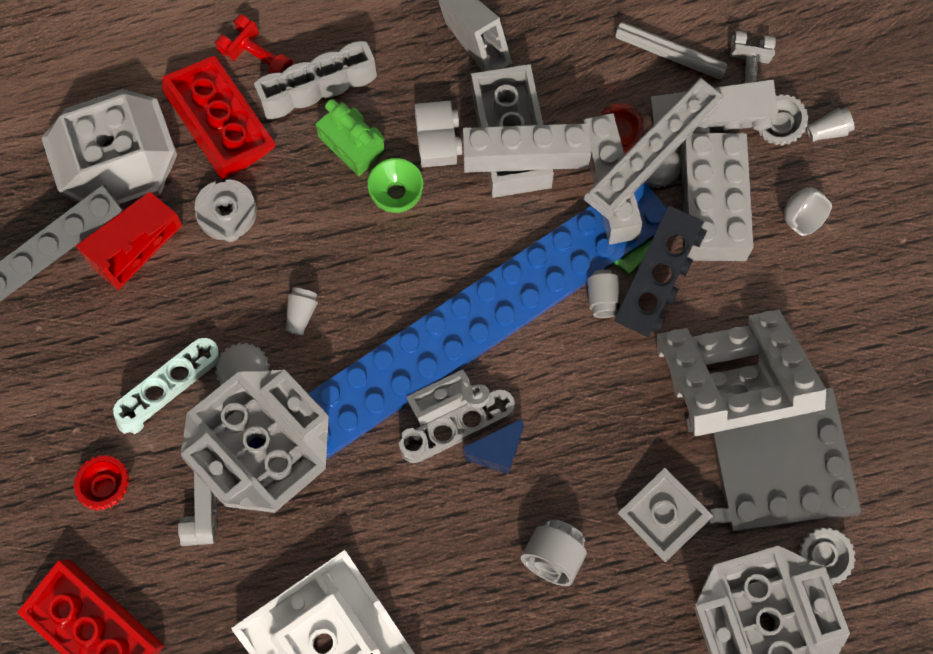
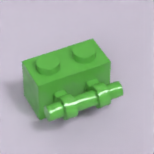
(350, 137)

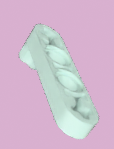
(169, 385)

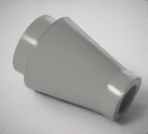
(833, 125)
(300, 308)

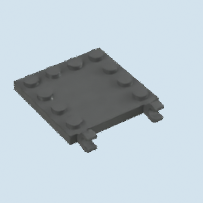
(784, 471)

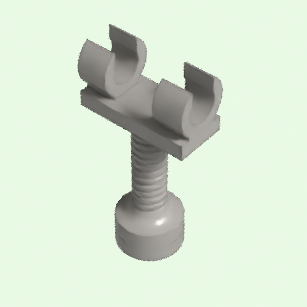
(751, 54)

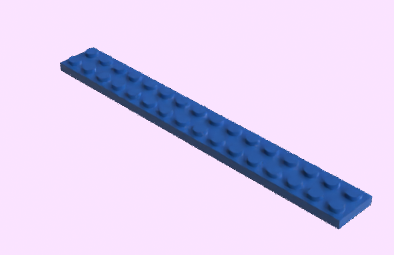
(474, 321)

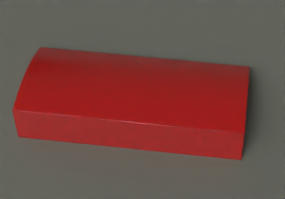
(217, 116)
(83, 617)

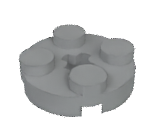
(229, 226)

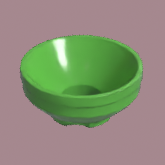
(391, 173)

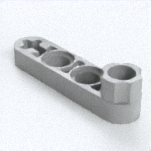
(459, 430)
(203, 526)

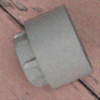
(555, 552)

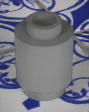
(604, 294)

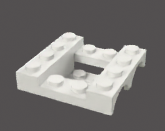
(325, 602)

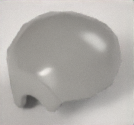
(807, 210)

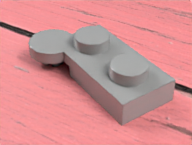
(447, 396)

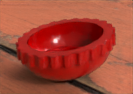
(101, 482)

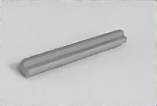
(671, 50)

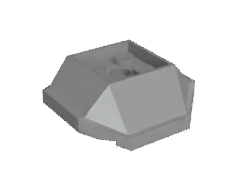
(129, 166)
(249, 408)
(775, 584)

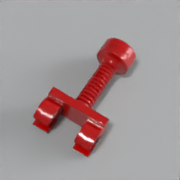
(248, 32)

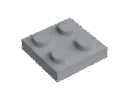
(665, 514)

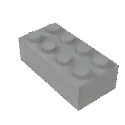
(509, 99)
(718, 193)

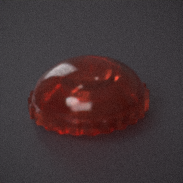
(628, 123)

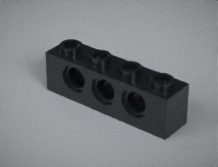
(673, 223)

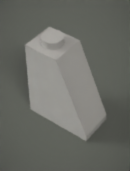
(478, 32)

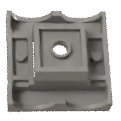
(774, 389)

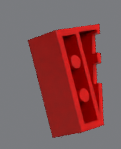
(130, 239)

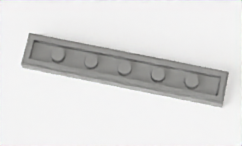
(653, 148)

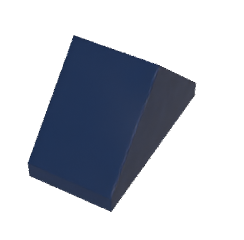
(497, 449)

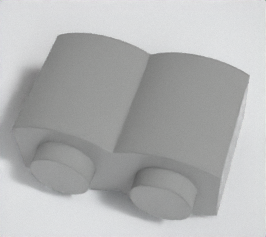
(436, 133)

